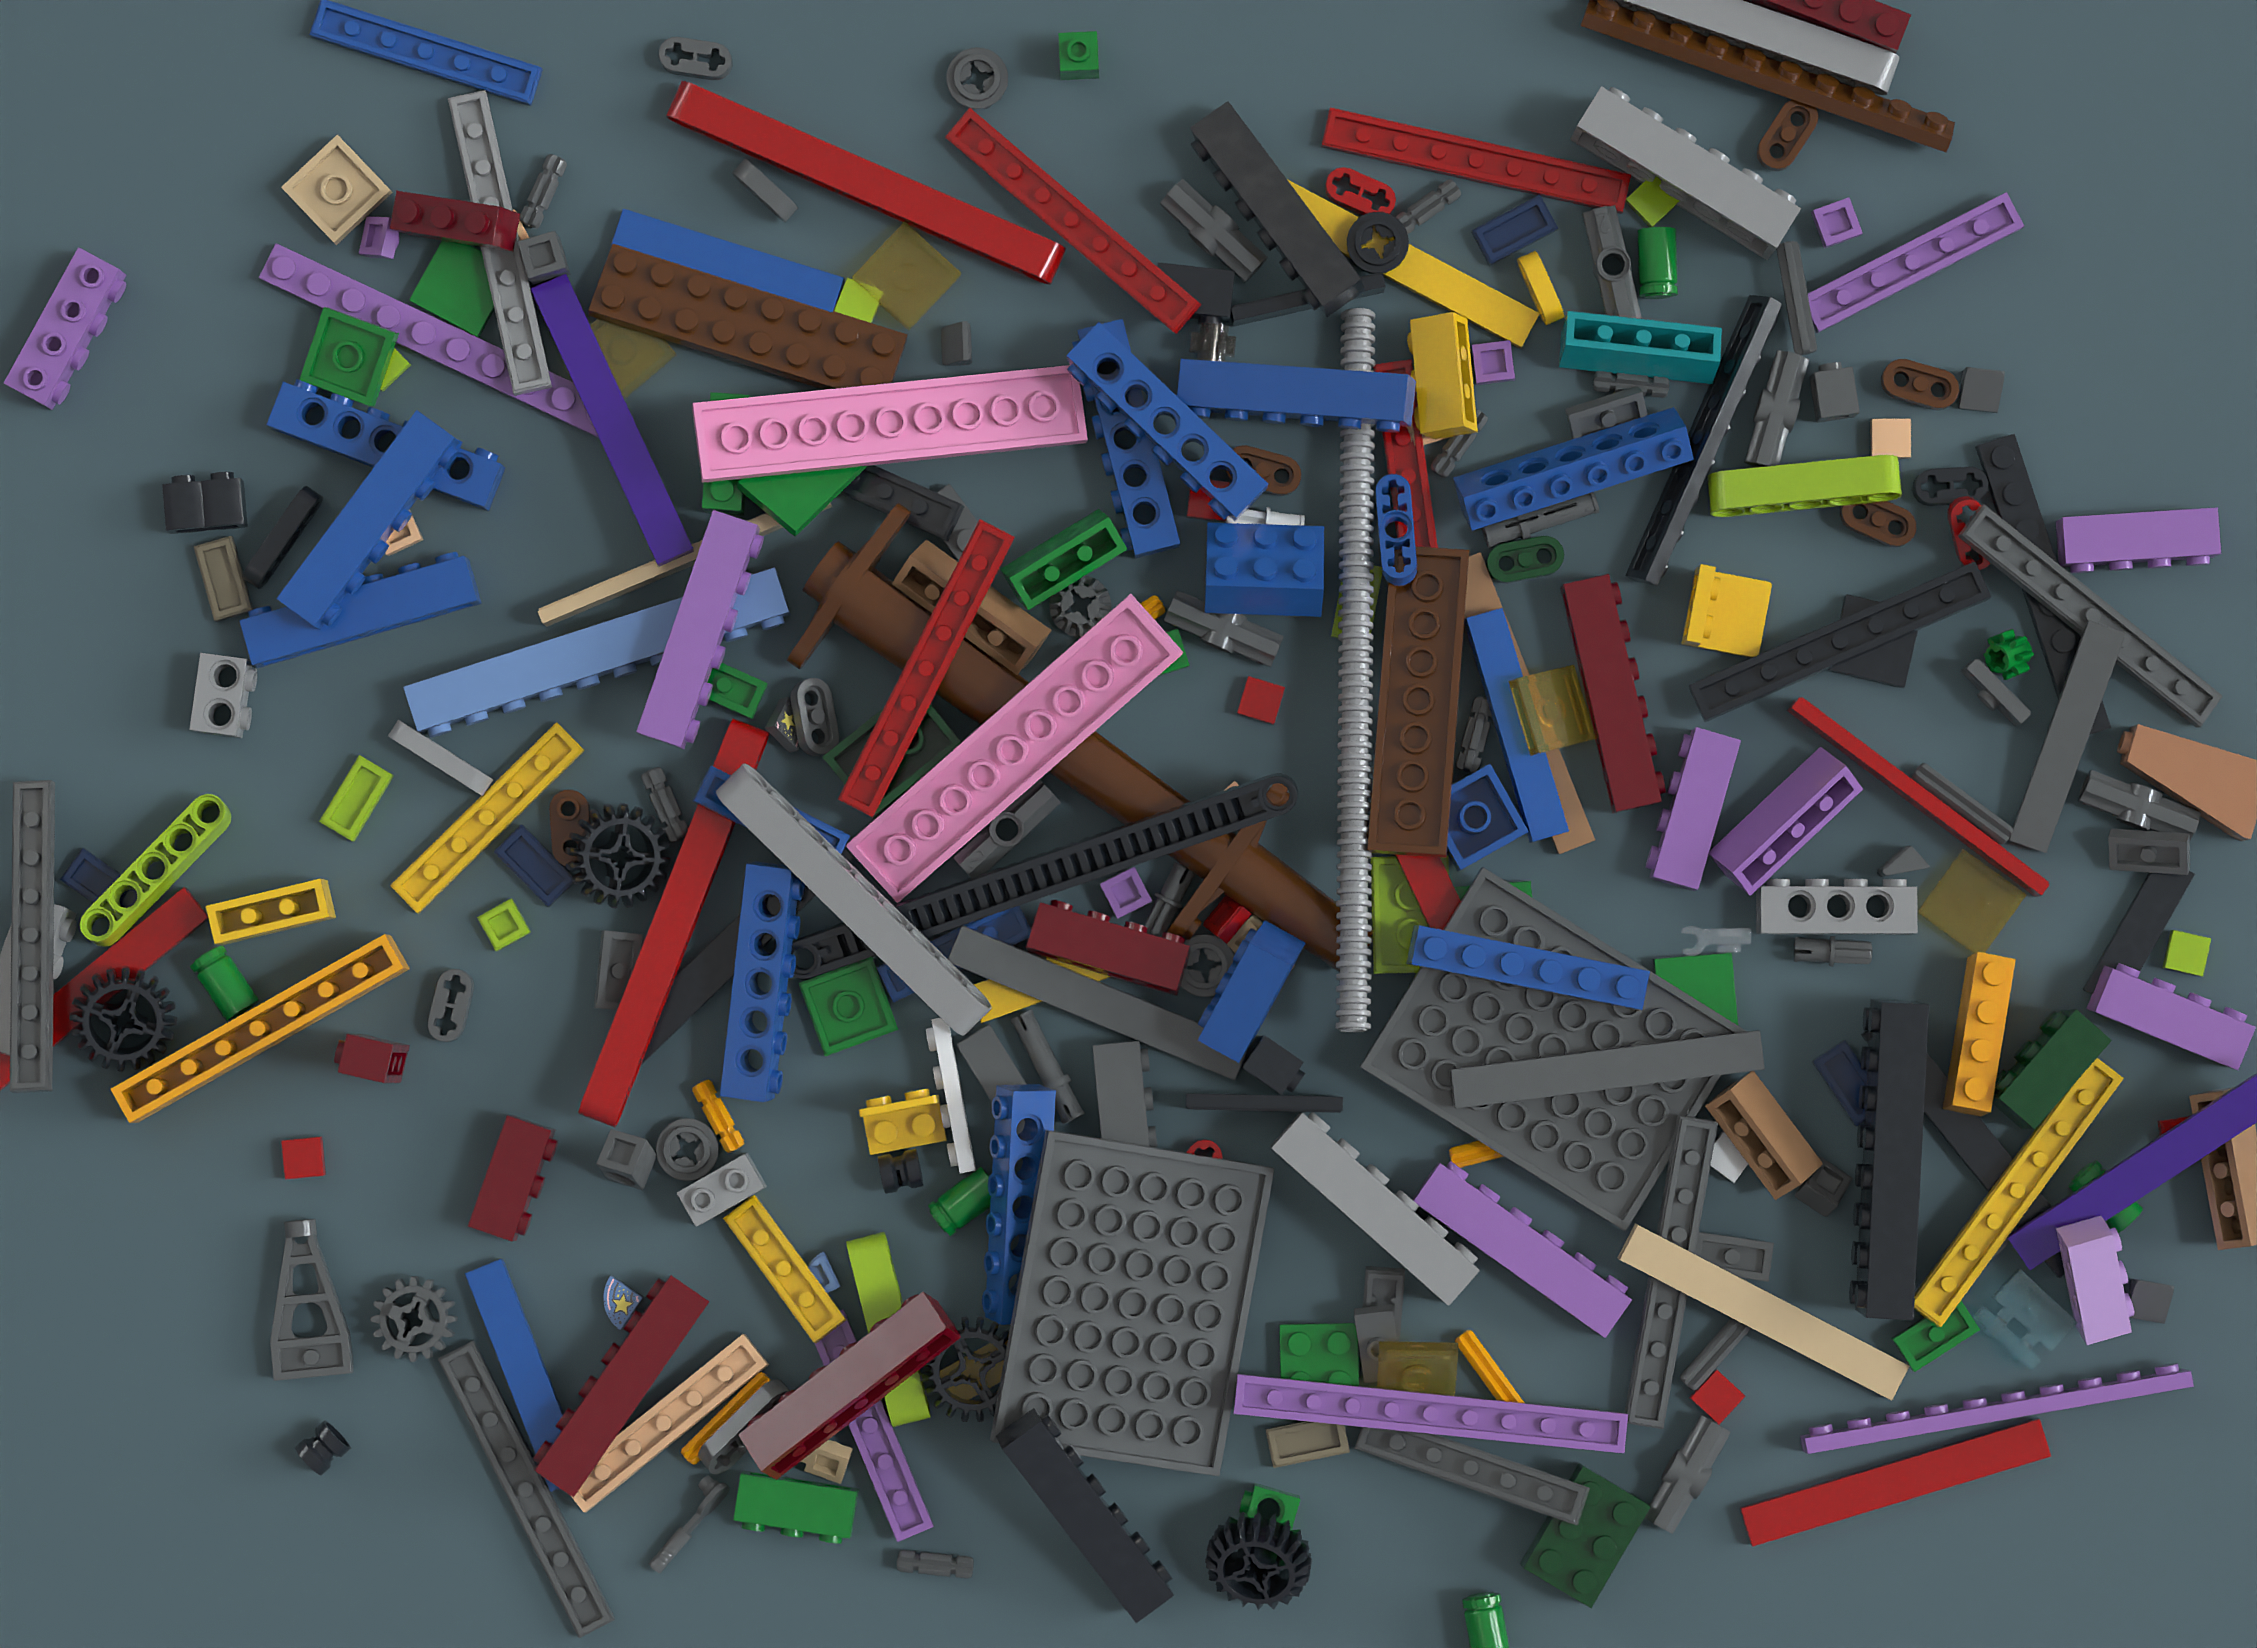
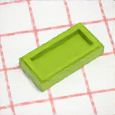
(356, 798)

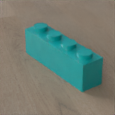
(1640, 347)

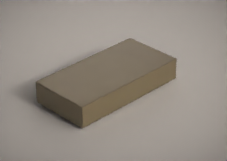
(223, 578)
(1305, 1442)

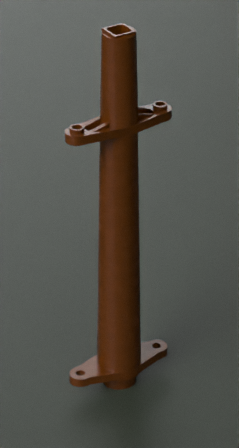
(978, 685)

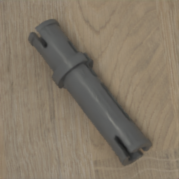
(1541, 519)
(1047, 1066)

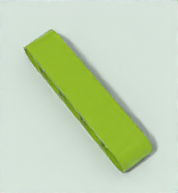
(1804, 486)
(136, 875)
(880, 1300)

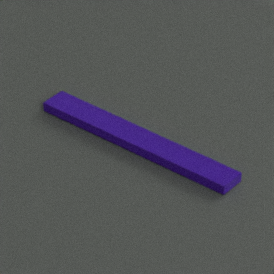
(612, 420)
(2141, 1171)

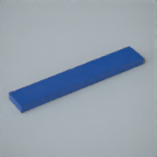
(426, 52)
(728, 260)
(1529, 774)
(517, 1353)

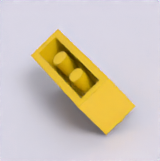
(1442, 375)
(270, 911)

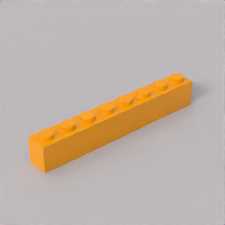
(260, 1028)

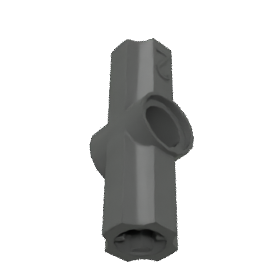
(1213, 230)
(1607, 241)
(1776, 409)
(1224, 631)
(2137, 805)
(1026, 811)
(1687, 1474)

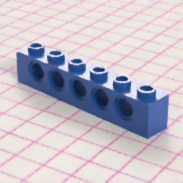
(1102, 347)
(290, 419)
(1573, 468)
(1162, 531)
(738, 1076)
(1009, 1106)

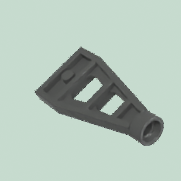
(308, 1355)

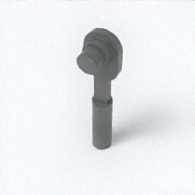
(714, 1494)

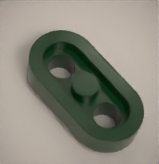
(1524, 559)

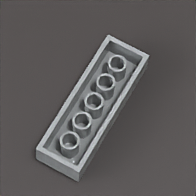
(1696, 177)
(1374, 1208)

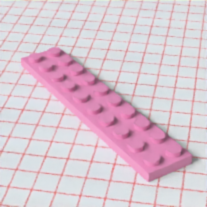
(888, 423)
(1014, 748)

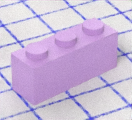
(2095, 1279)

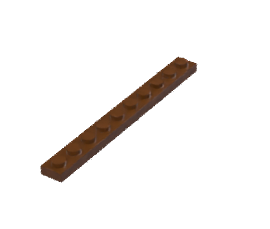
(1768, 74)

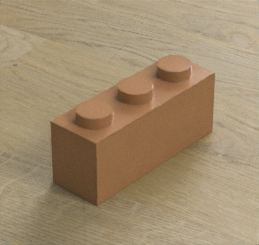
(1764, 1135)

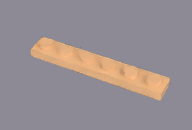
(671, 1419)

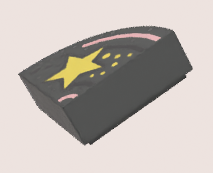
(782, 725)

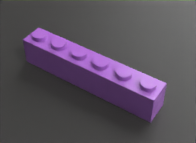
(699, 630)
(1521, 1249)

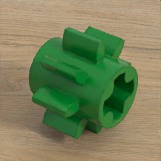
(2008, 654)

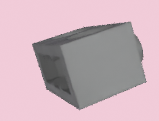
(211, 695)
(721, 1189)

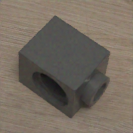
(543, 257)
(1834, 392)
(626, 1159)

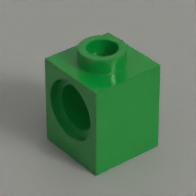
(1078, 55)
(1287, 1502)

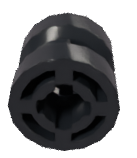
(909, 1168)
(319, 1450)

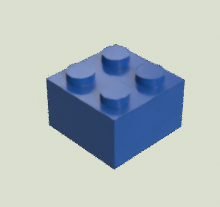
(1480, 818)

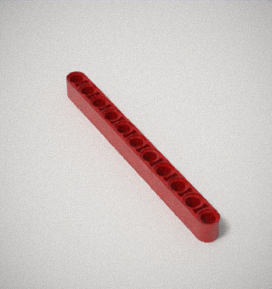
(866, 182)
(667, 939)

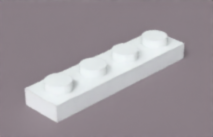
(953, 1112)

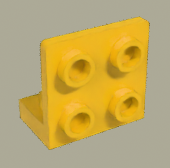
(1726, 612)
(903, 1123)

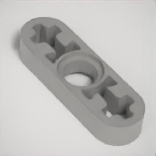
(440, 757)

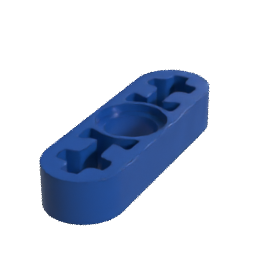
(1408, 553)

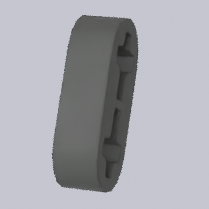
(694, 67)
(765, 190)
(441, 1003)

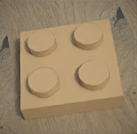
(336, 189)

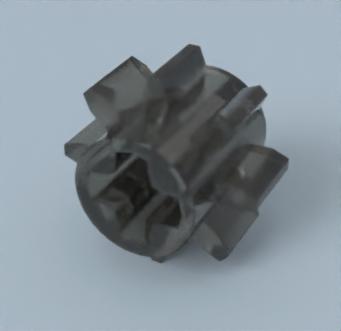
(1212, 342)

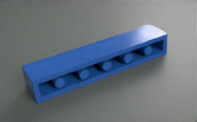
(1297, 393)
(369, 520)
(373, 609)
(1528, 967)

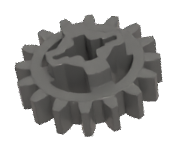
(398, 1311)

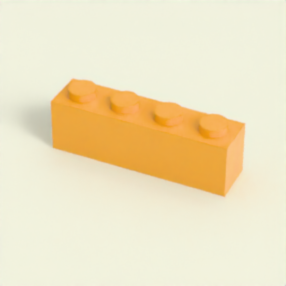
(1979, 1034)

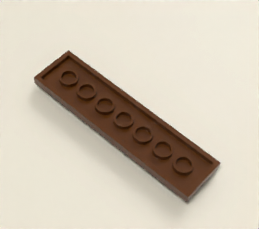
(744, 323)
(1419, 706)

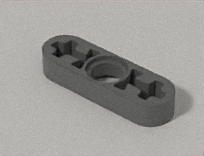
(725, 1446)

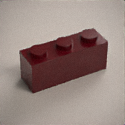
(455, 221)
(371, 1058)
(513, 1178)

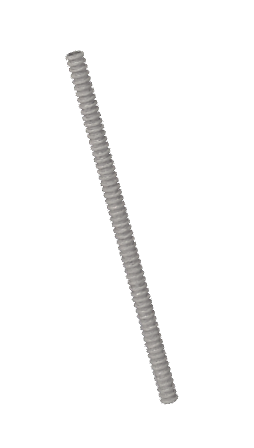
(1355, 692)

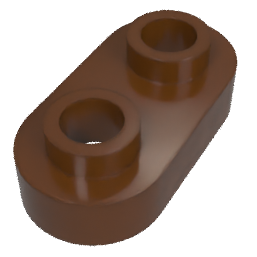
(1786, 135)
(1919, 384)
(1266, 465)
(1877, 521)
(563, 825)

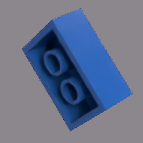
(1264, 569)
(1249, 990)

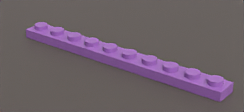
(418, 332)
(2012, 1405)
(1430, 1413)

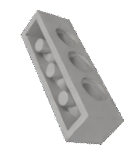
(1897, 919)

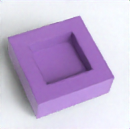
(1836, 222)
(378, 238)
(1493, 362)
(1125, 892)

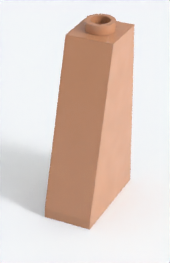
(2196, 776)

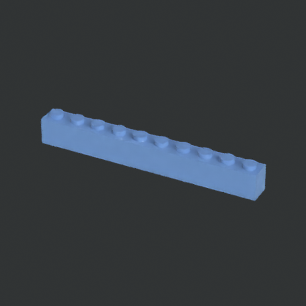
(574, 660)

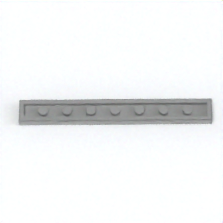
(504, 268)

